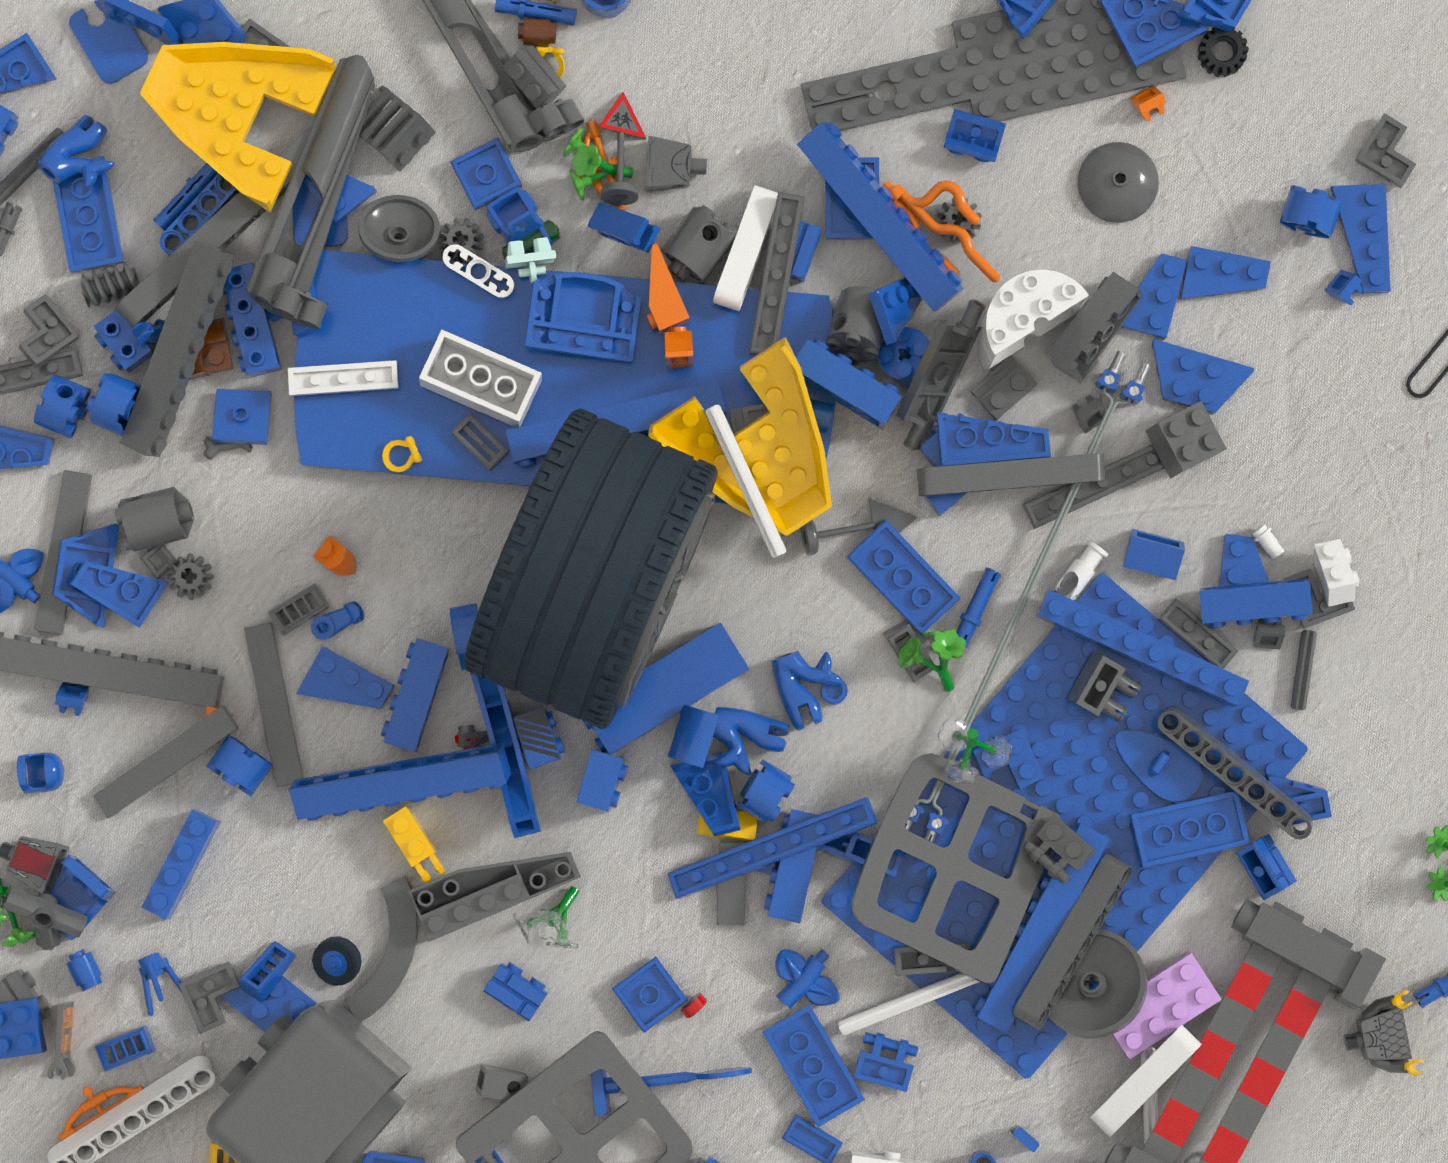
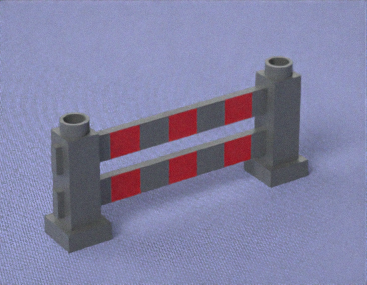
(1323, 964)

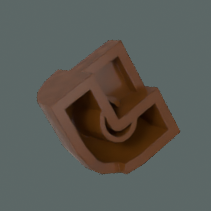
(216, 353)

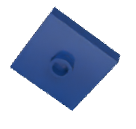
(486, 173)
(241, 416)
(649, 994)

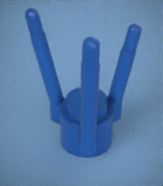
(151, 968)

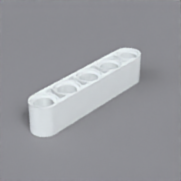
(746, 249)
(1145, 1081)

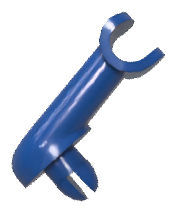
(147, 333)
(332, 623)

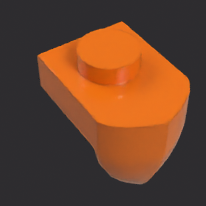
(336, 558)

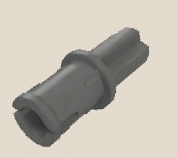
(7, 224)

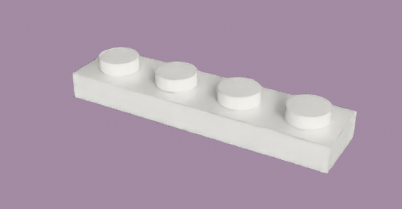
(343, 378)

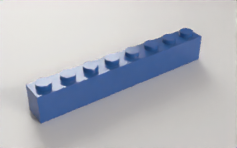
(880, 215)
(534, 440)
(1142, 648)
(400, 782)
(1037, 935)

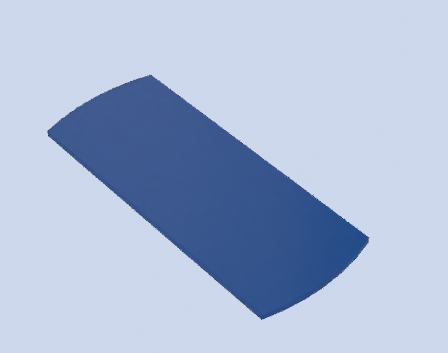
(397, 312)

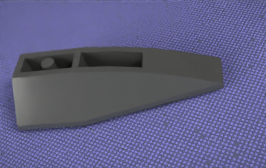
(486, 890)

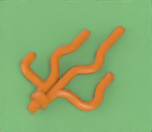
(916, 211)

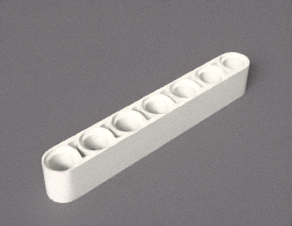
(137, 1106)

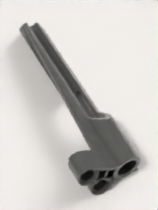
(509, 109)
(286, 272)

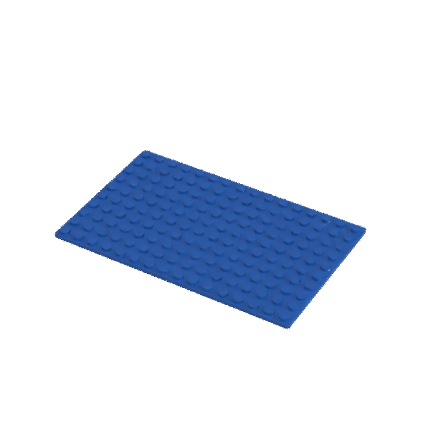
(1082, 785)

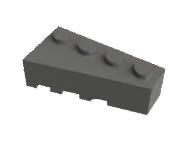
(1094, 327)

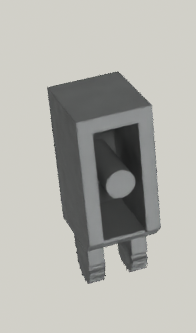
(909, 961)

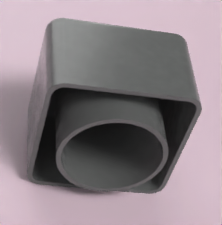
(313, 1093)

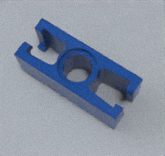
(623, 227)

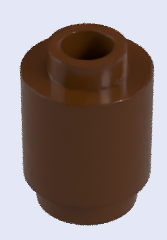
(537, 32)

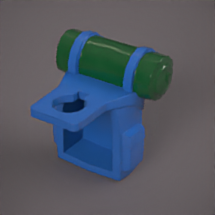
(517, 220)

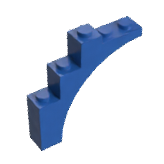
(501, 729)

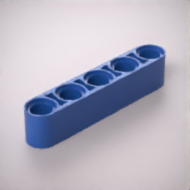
(196, 210)

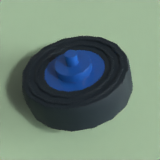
(336, 960)

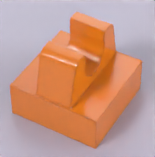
(1148, 100)

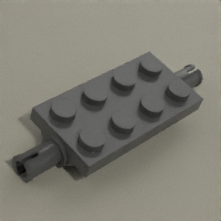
(939, 372)

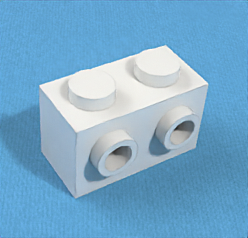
(1334, 572)

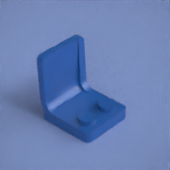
(80, 889)

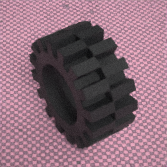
(1217, 66)

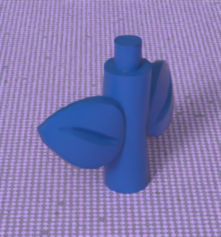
(14, 577)
(805, 979)

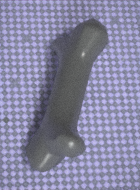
(214, 448)

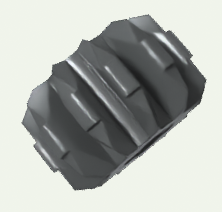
(952, 212)
(467, 232)
(196, 568)

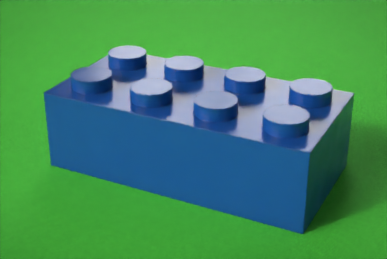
(846, 384)

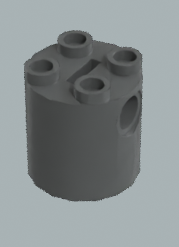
(691, 252)
(855, 326)
(154, 519)

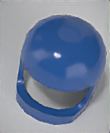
(43, 770)

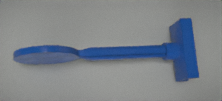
(605, 1085)

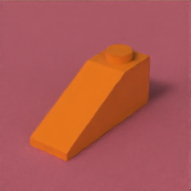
(664, 299)
(679, 348)

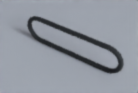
(1420, 366)

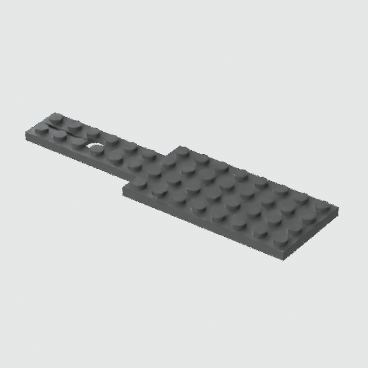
(1060, 63)

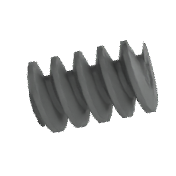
(109, 284)

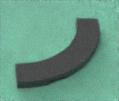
(398, 953)

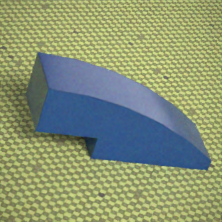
(855, 848)

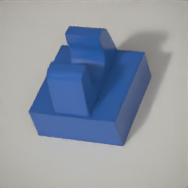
(1343, 286)
(71, 696)

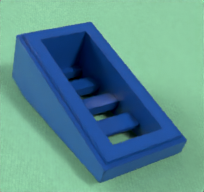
(266, 984)
(146, 1042)

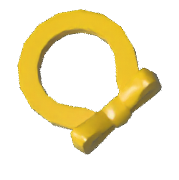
(557, 54)
(414, 458)

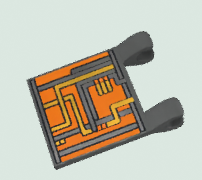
(63, 1042)

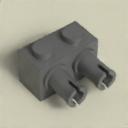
(1097, 684)

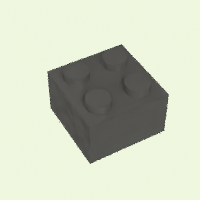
(1185, 439)

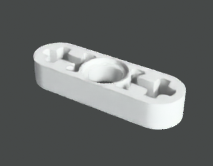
(480, 282)

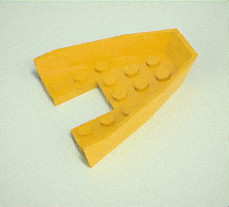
(214, 94)
(778, 447)

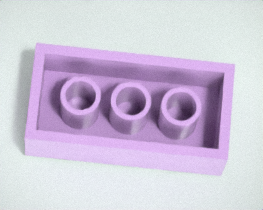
(1171, 1000)

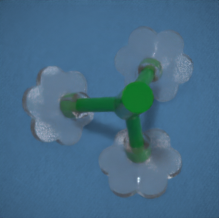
(957, 736)
(551, 922)

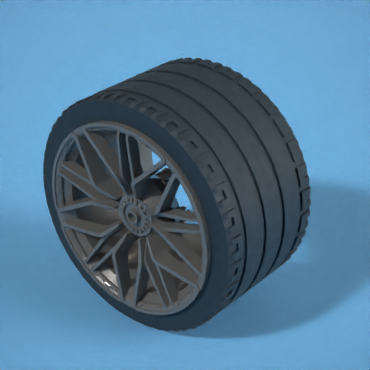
(591, 568)

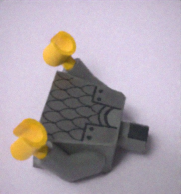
(1384, 1036)

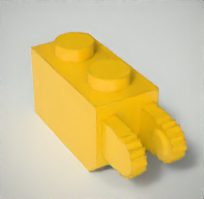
(413, 841)

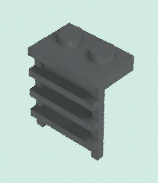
(402, 136)

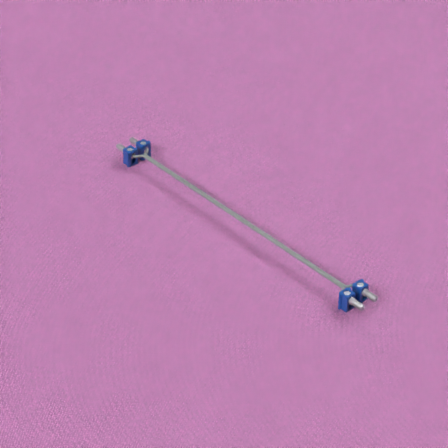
(1130, 394)

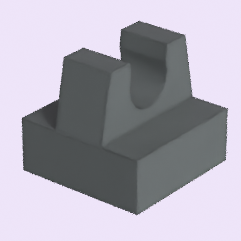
(1090, 414)
(1269, 635)

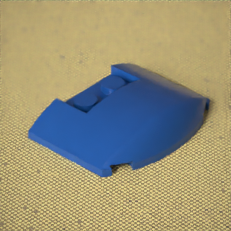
(583, 317)

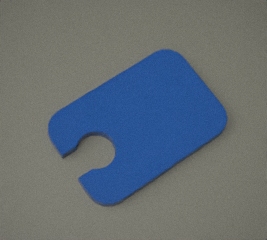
(111, 48)
(303, 214)

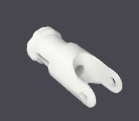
(1083, 568)

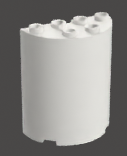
(1024, 307)

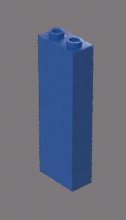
(673, 682)

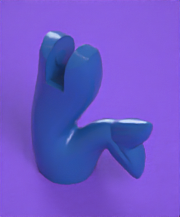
(80, 138)
(794, 695)
(754, 727)

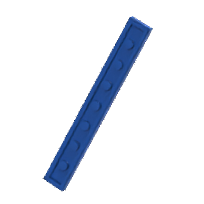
(772, 848)

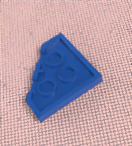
(1150, 27)

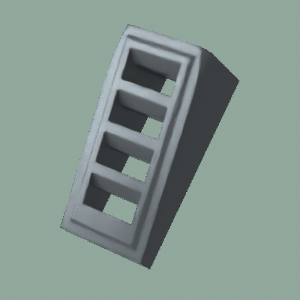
(275, 612)
(895, 632)

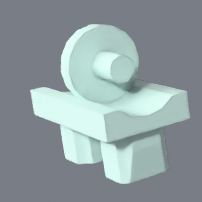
(542, 255)

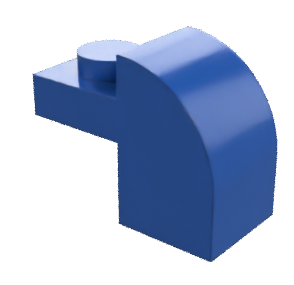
(462, 623)

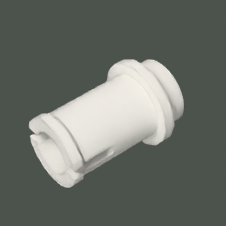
(1268, 541)

